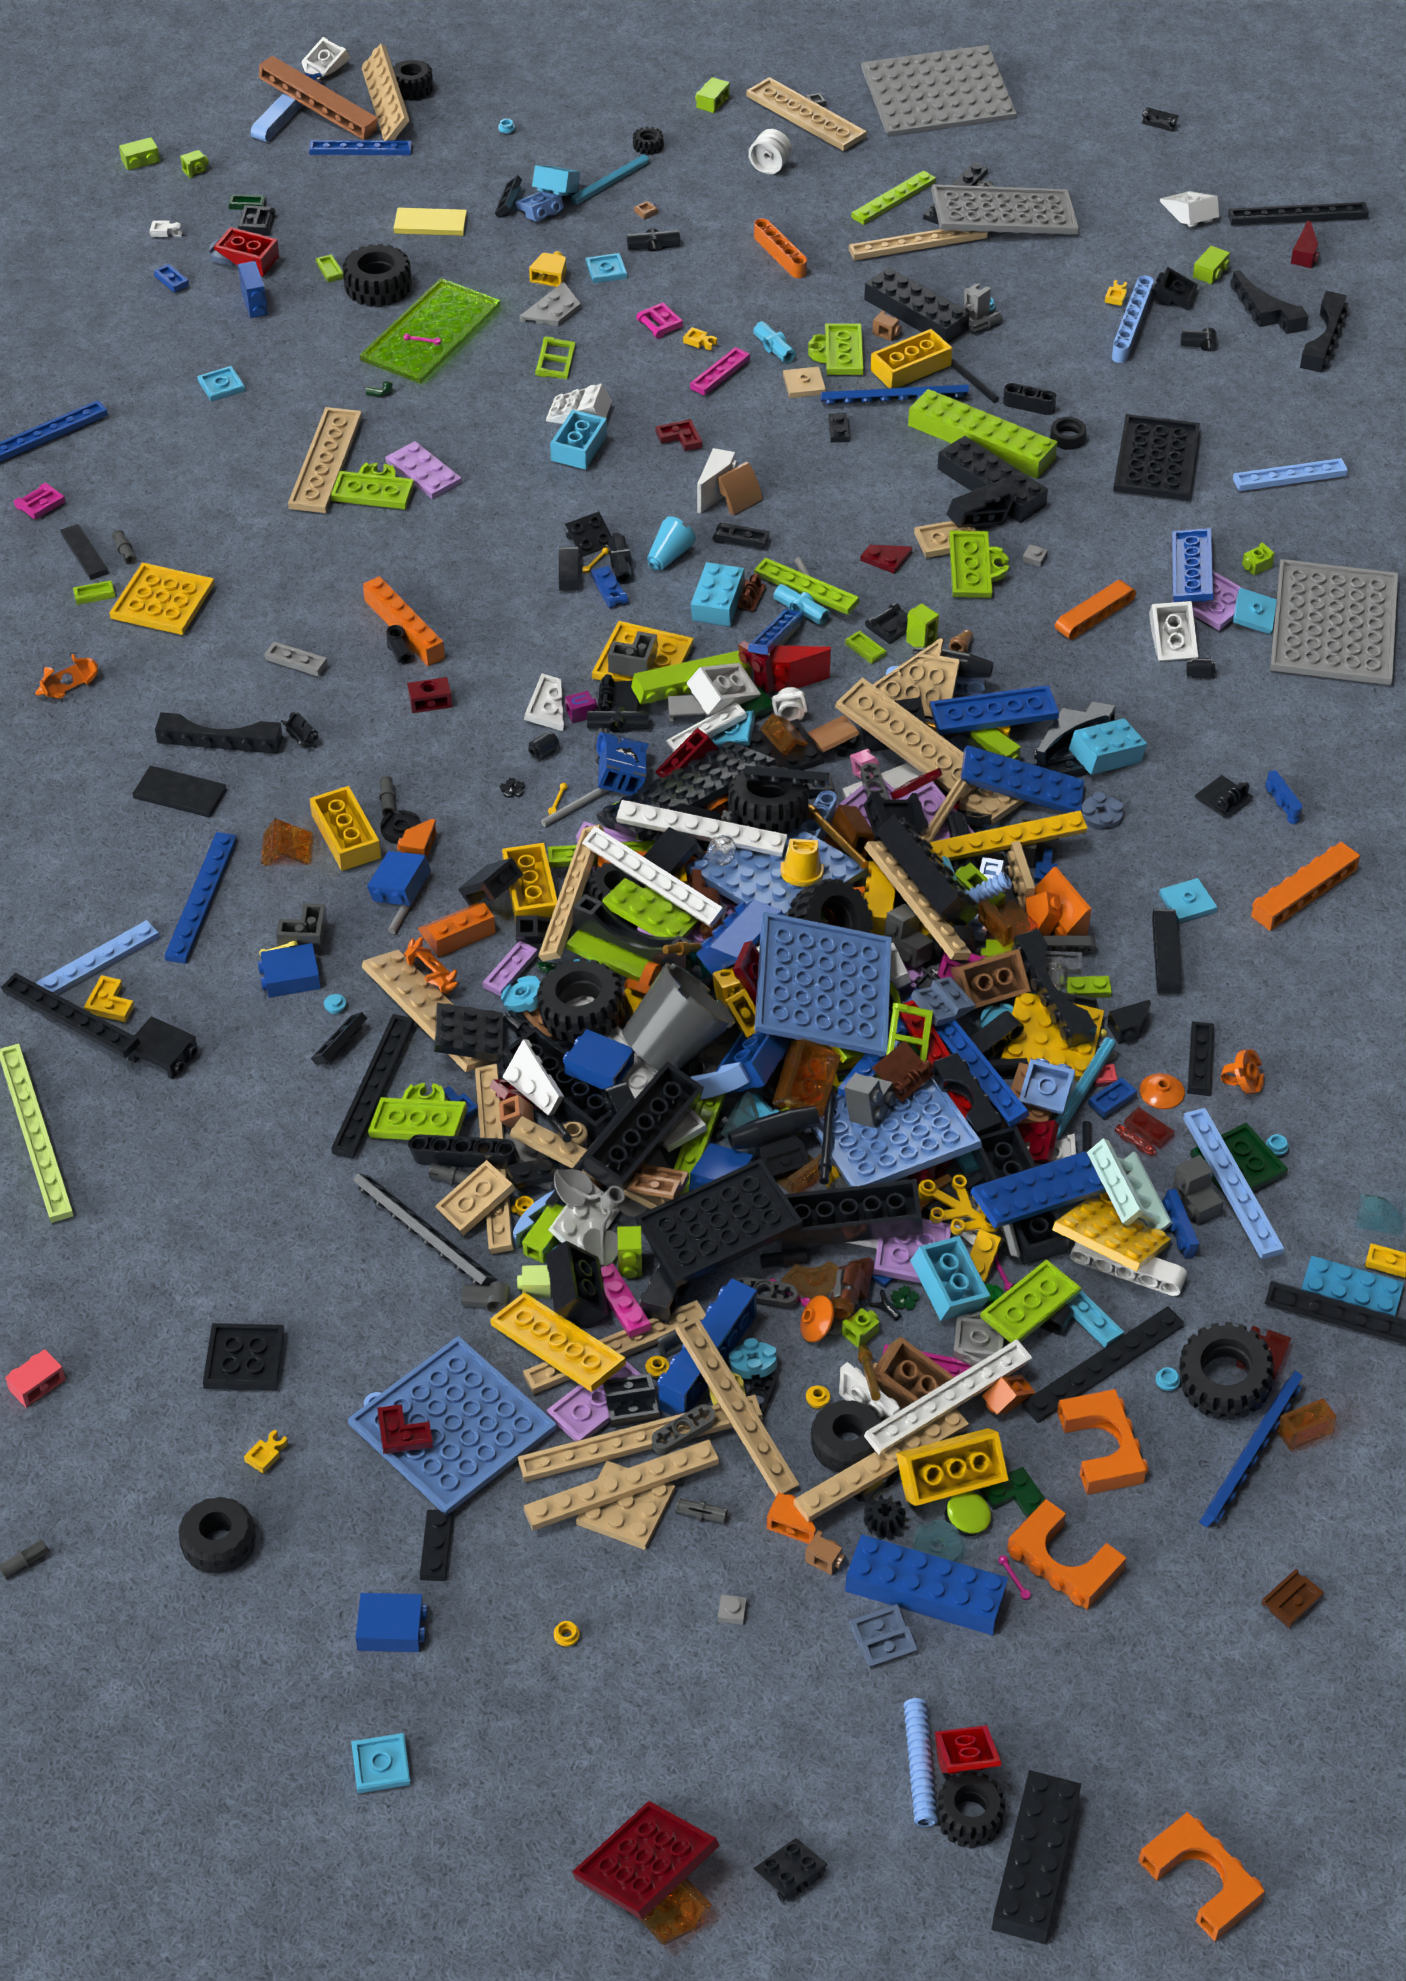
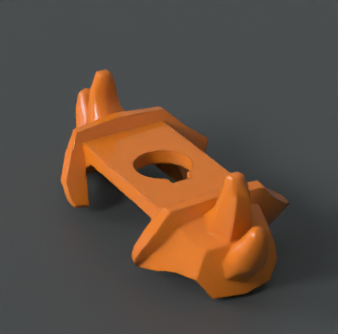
(81, 672)
(441, 976)

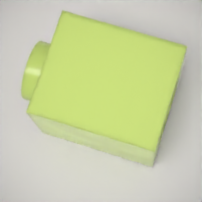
(534, 1281)

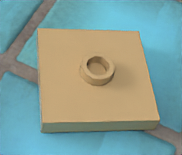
(803, 382)

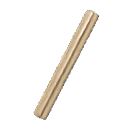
(944, 810)

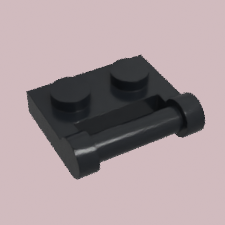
(251, 216)
(892, 629)

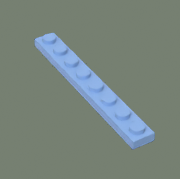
(1233, 1184)

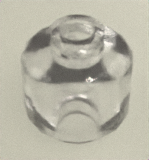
(721, 850)
(1058, 973)

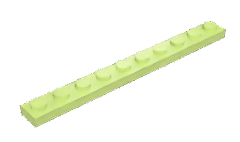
(35, 1134)

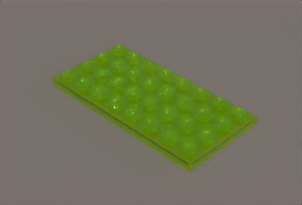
(441, 312)

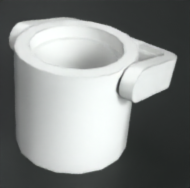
(790, 703)

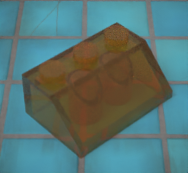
(806, 1076)

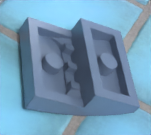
(944, 999)
(882, 1635)

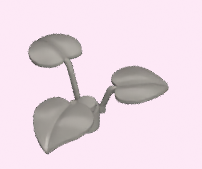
(573, 1188)

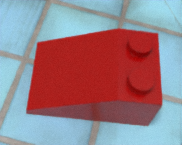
(246, 247)
(799, 665)
(965, 1749)

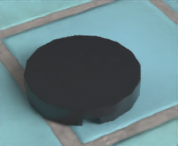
(391, 830)

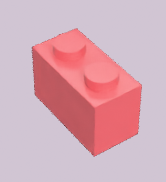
(35, 1378)

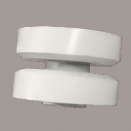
(770, 151)

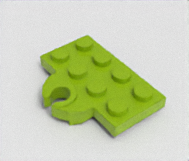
(839, 349)
(373, 488)
(974, 564)
(649, 910)
(417, 1114)

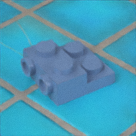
(540, 205)
(1047, 1085)

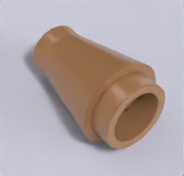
(961, 641)

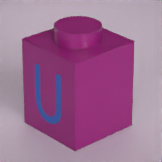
(578, 705)

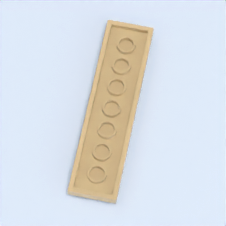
(385, 93)
(806, 114)
(325, 459)
(903, 733)
(413, 995)

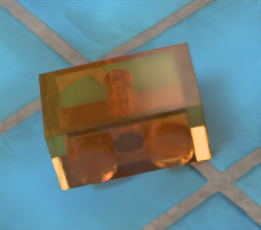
(1306, 1424)

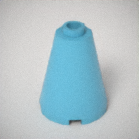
(670, 543)

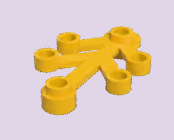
(960, 1208)

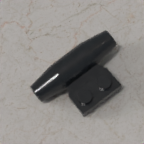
(970, 665)
(777, 1138)

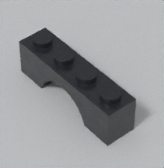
(954, 1076)

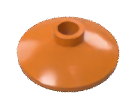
(1162, 1091)
(816, 1318)

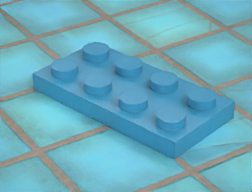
(1353, 1285)

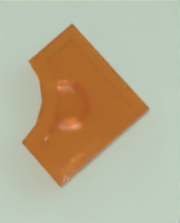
(812, 1281)

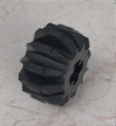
(884, 1516)

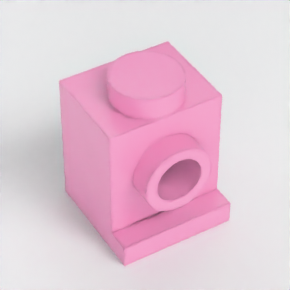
(861, 758)

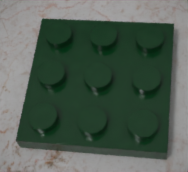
(1251, 1155)

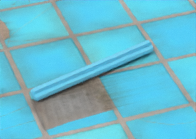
(610, 179)
(1085, 1083)

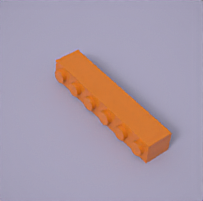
(396, 612)
(1305, 885)

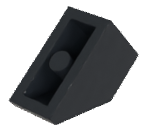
(1128, 1021)

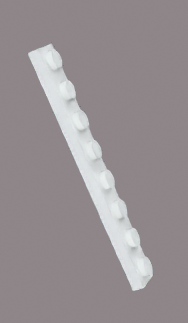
(701, 827)
(653, 877)
(947, 1397)

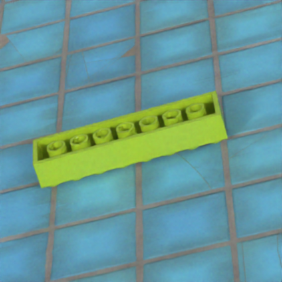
(1012, 443)

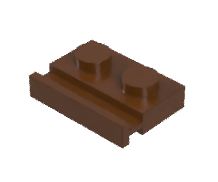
(1292, 1598)

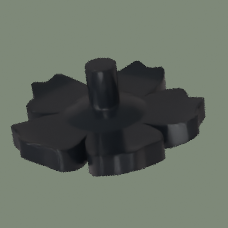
(512, 788)

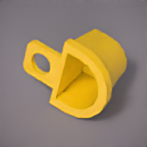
(802, 863)

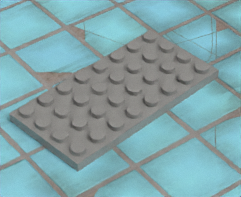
(1004, 209)

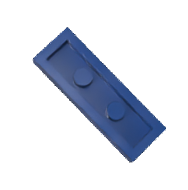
(1181, 1225)

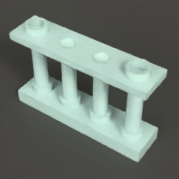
(1128, 1187)

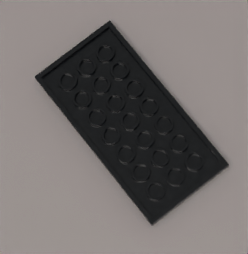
(693, 785)

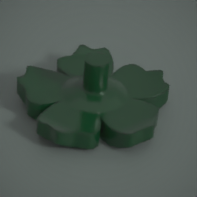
(546, 966)
(904, 1298)

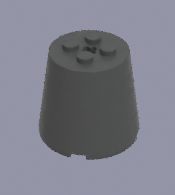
(676, 1019)

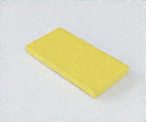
(430, 221)

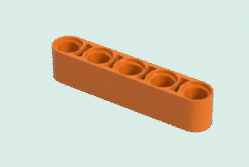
(780, 248)
(1095, 609)

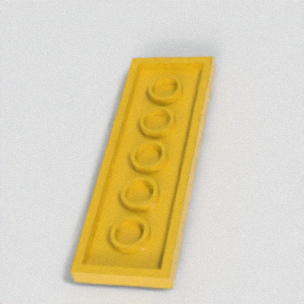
(558, 1342)

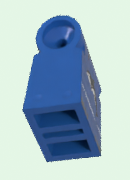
(621, 763)

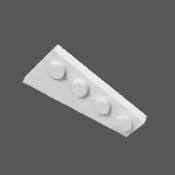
(894, 777)

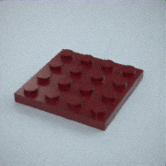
(645, 1859)

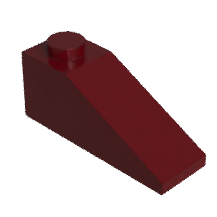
(1306, 247)
(691, 749)

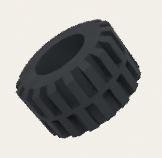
(414, 79)
(605, 879)
(966, 1828)

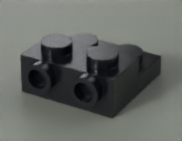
(1174, 287)

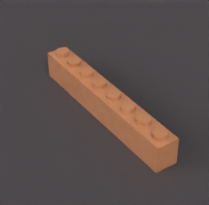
(318, 97)

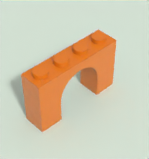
(1105, 1412)
(1081, 1583)
(1190, 1841)

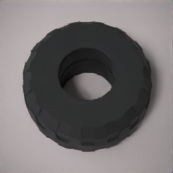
(837, 1419)
(219, 1554)

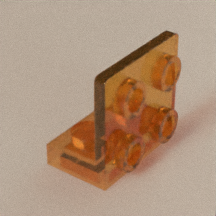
(286, 840)
(1005, 921)
(677, 1913)

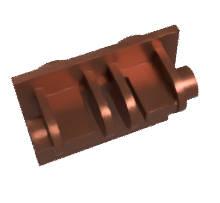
(751, 593)
(904, 1069)

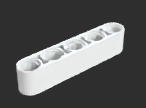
(1156, 1274)

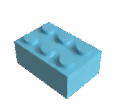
(556, 180)
(578, 439)
(718, 594)
(1107, 746)
(950, 1278)

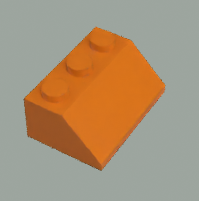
(1074, 909)
(459, 929)

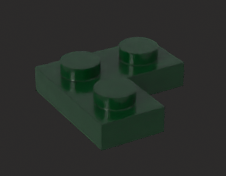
(1018, 1488)

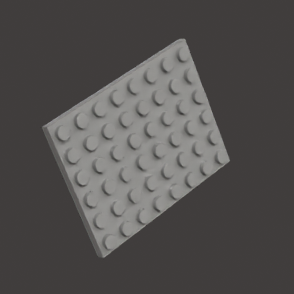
(938, 90)
(1334, 622)

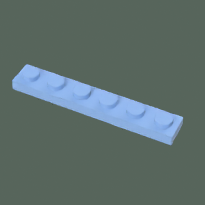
(1290, 474)
(99, 958)

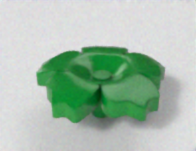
(994, 1291)

